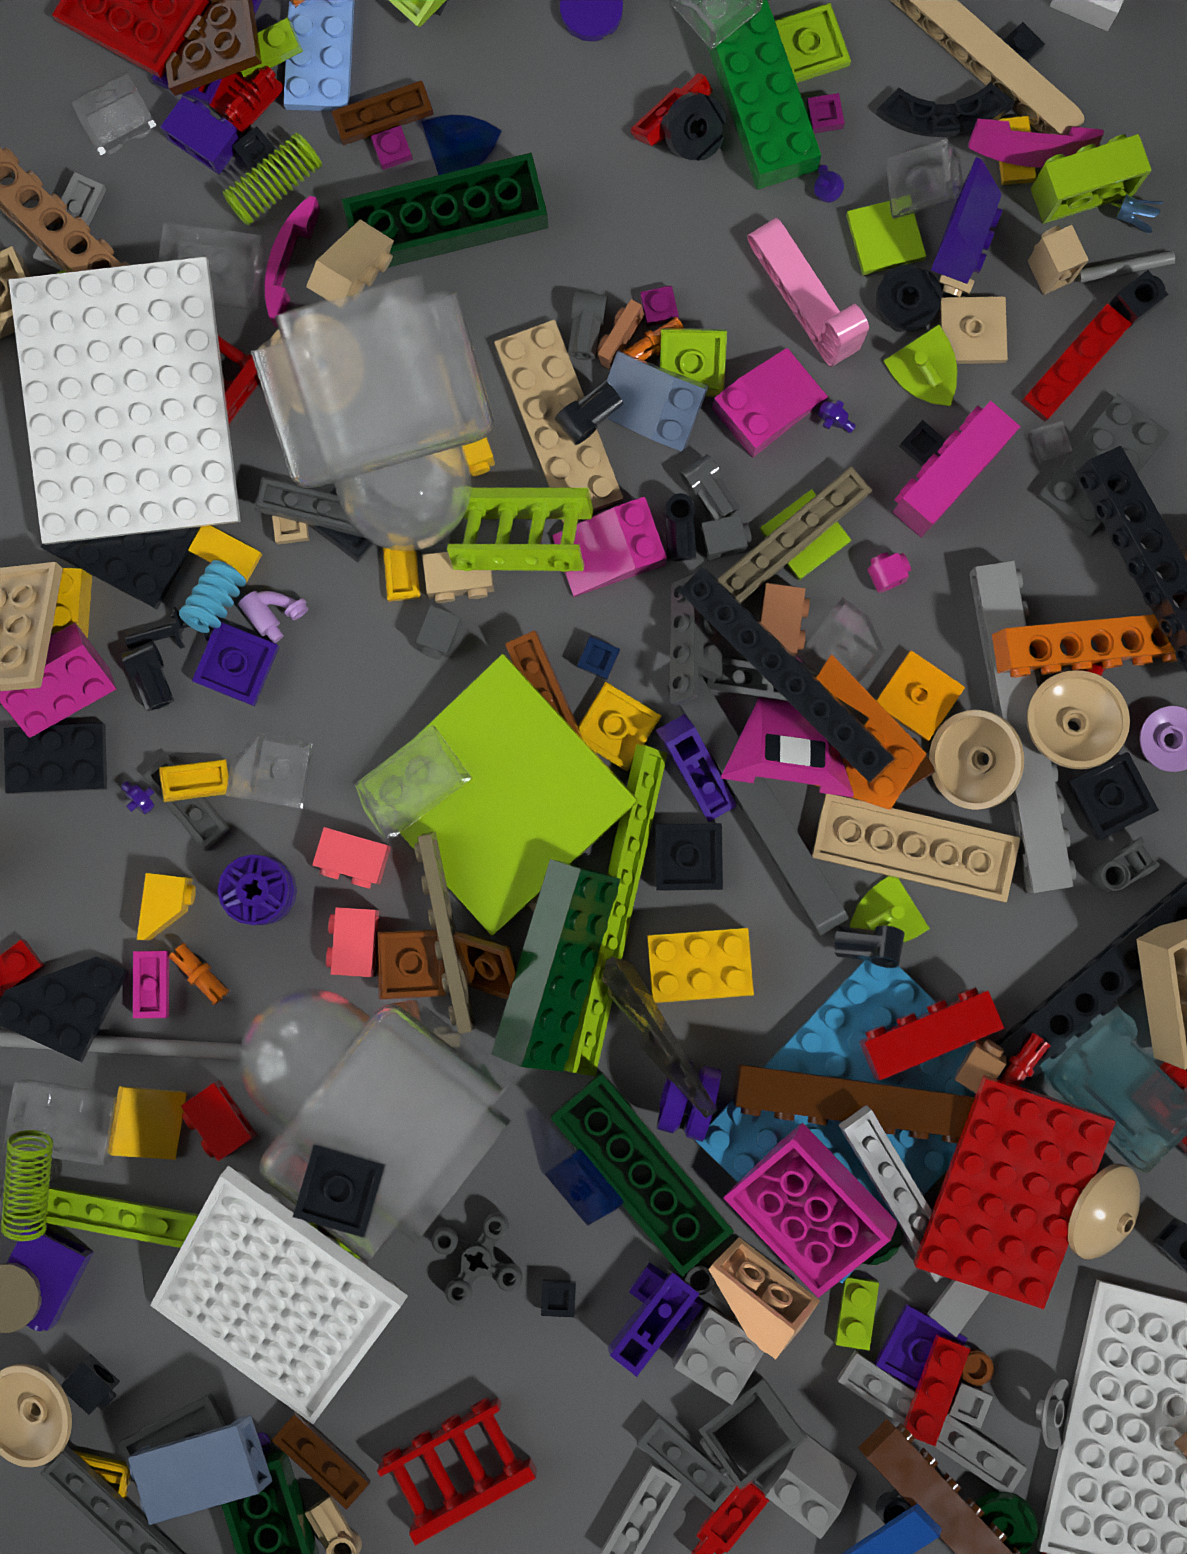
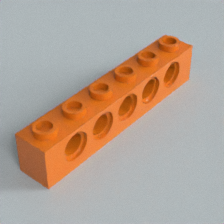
(1013, 644)

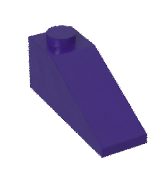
(696, 767)
(652, 1324)

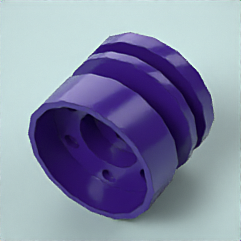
(273, 879)

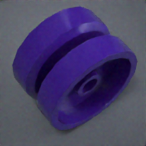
(675, 1104)

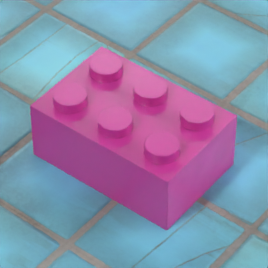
(71, 680)

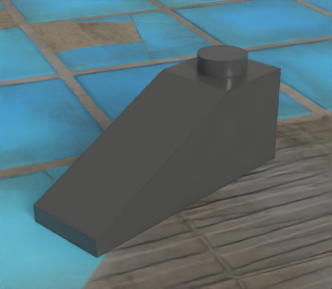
(745, 679)

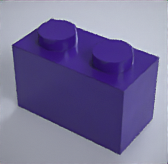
(200, 134)

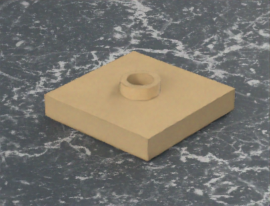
(975, 328)

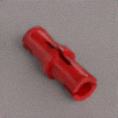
(1024, 1062)

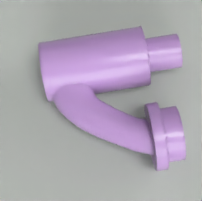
(256, 609)

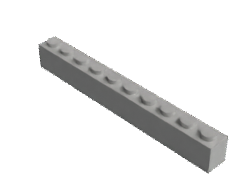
(1035, 800)

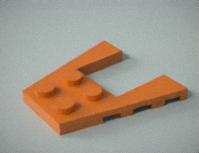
(909, 755)

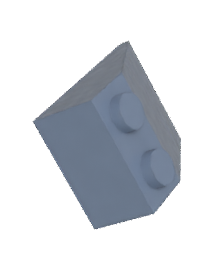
(655, 400)

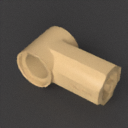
(332, 1526)

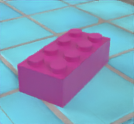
(959, 463)

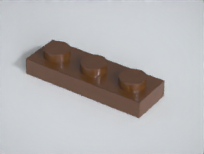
(382, 112)
(321, 1460)

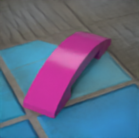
(1027, 149)
(299, 223)

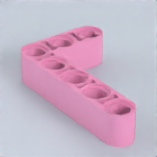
(831, 331)

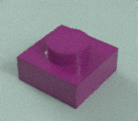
(825, 113)
(391, 147)
(659, 305)

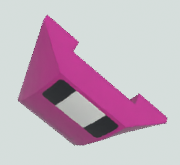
(787, 748)

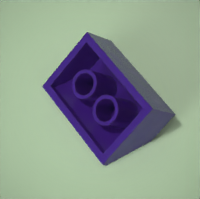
(969, 226)

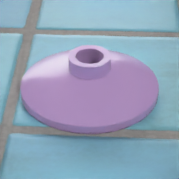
(1157, 725)

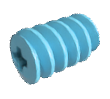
(211, 595)

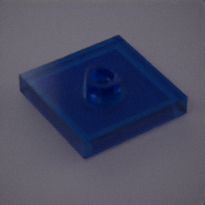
(584, 1187)

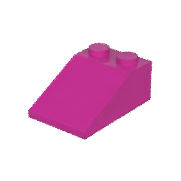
(768, 401)
(615, 547)

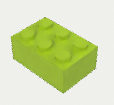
(1090, 177)

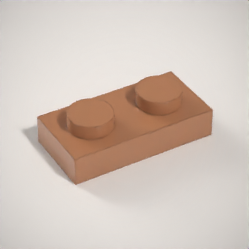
(626, 324)

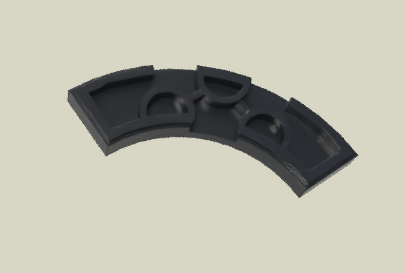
(944, 120)

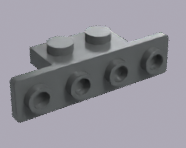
(694, 648)

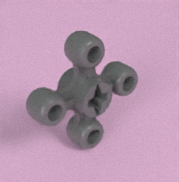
(470, 1272)

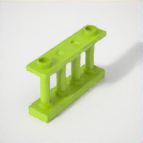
(523, 504)

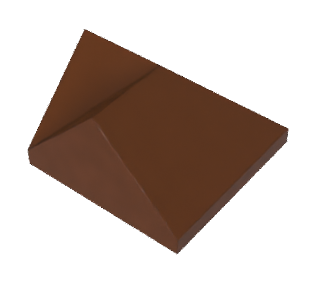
(486, 963)

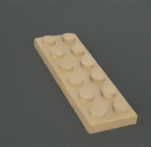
(542, 386)
(915, 848)

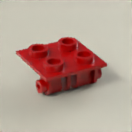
(245, 100)

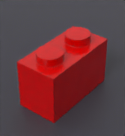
(217, 1121)

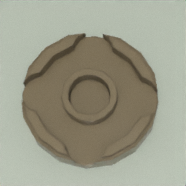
(18, 1297)

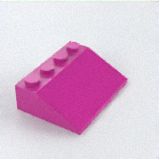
(811, 1211)

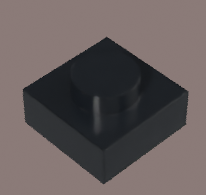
(1024, 42)
(253, 148)
(922, 443)
(558, 1298)

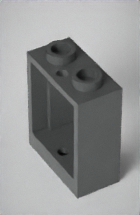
(713, 1445)

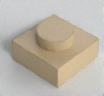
(954, 286)
(289, 531)

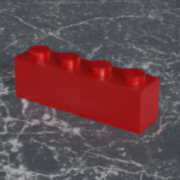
(930, 1034)

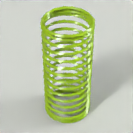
(307, 155)
(26, 1156)

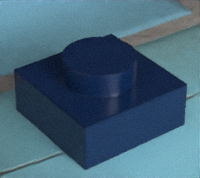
(598, 658)

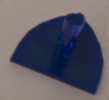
(459, 141)

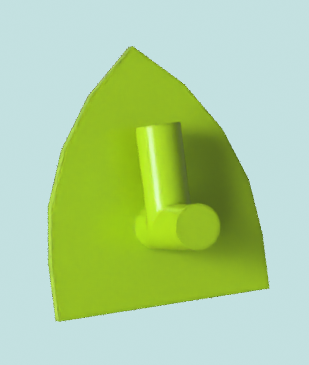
(927, 368)
(889, 906)

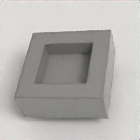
(970, 1404)

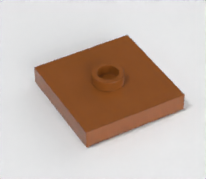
(408, 965)

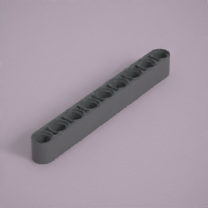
(767, 817)

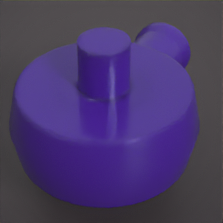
(828, 185)
(835, 416)
(138, 797)

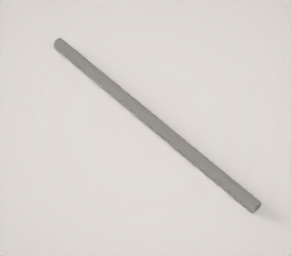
(139, 1046)

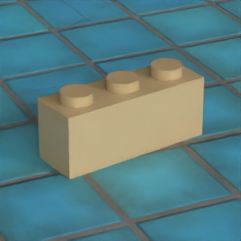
(351, 263)

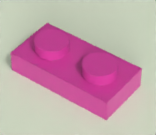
(150, 984)

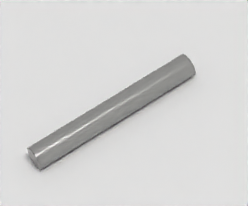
(1126, 266)

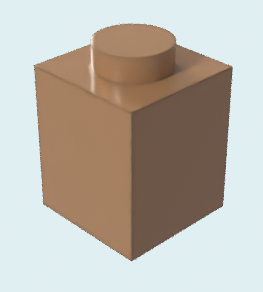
(980, 1060)

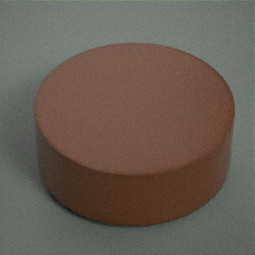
(978, 1368)

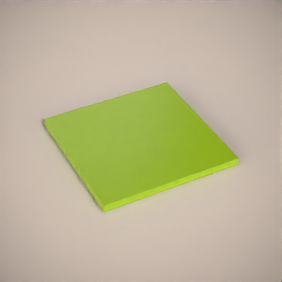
(529, 798)

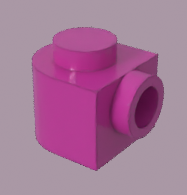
(889, 571)

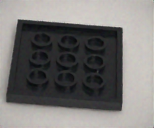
(134, 563)

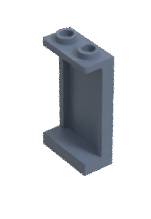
(200, 1471)

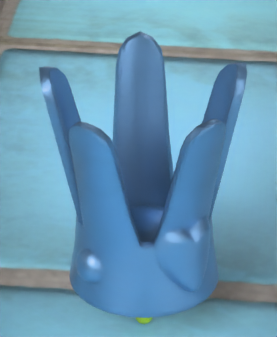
(1133, 206)

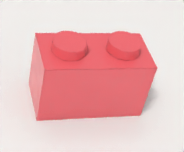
(351, 856)
(353, 942)

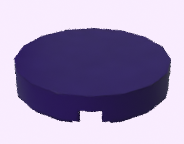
(591, 18)

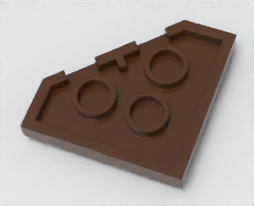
(215, 46)

